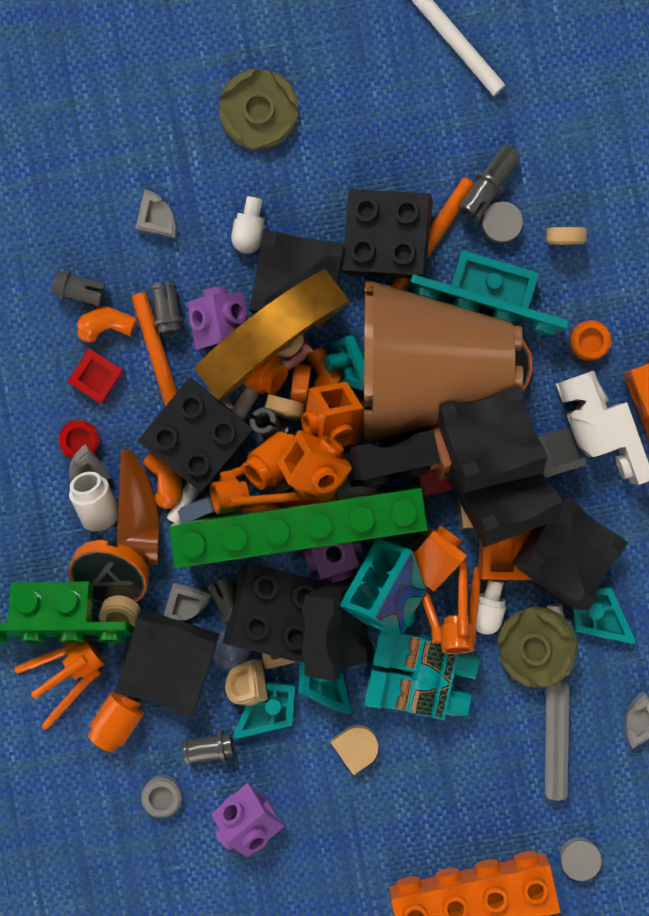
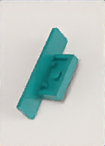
(492, 287)

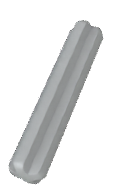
(557, 741)

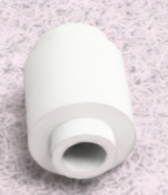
(93, 501)

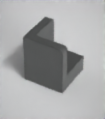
(561, 452)

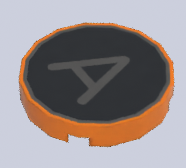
(110, 570)

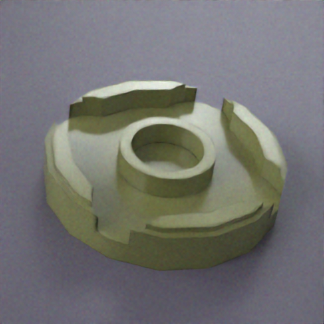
(258, 109)
(538, 647)

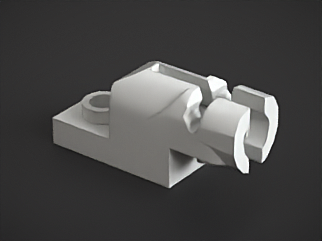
(604, 428)

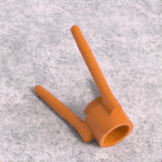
(233, 496)
(458, 631)
(81, 661)

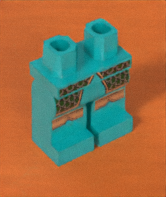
(428, 684)

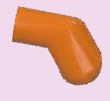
(169, 482)

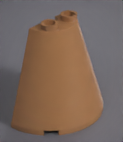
(427, 357)

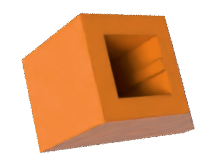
(437, 555)

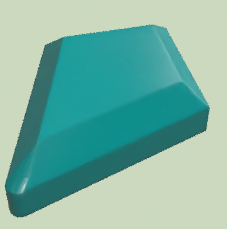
(348, 359)
(603, 618)
(329, 693)
(269, 714)

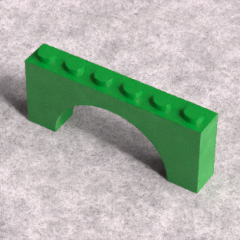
(298, 527)

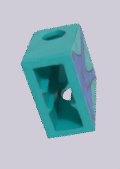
(386, 589)

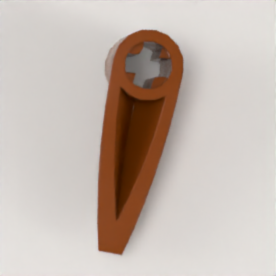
(137, 511)

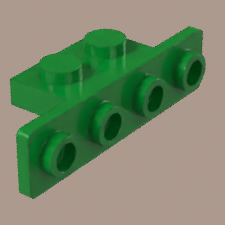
(57, 611)

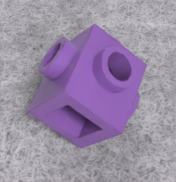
(216, 316)
(334, 568)
(246, 821)

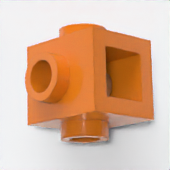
(333, 413)
(314, 465)

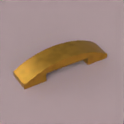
(269, 332)

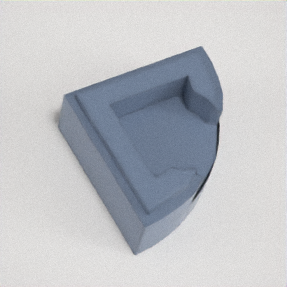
(196, 510)

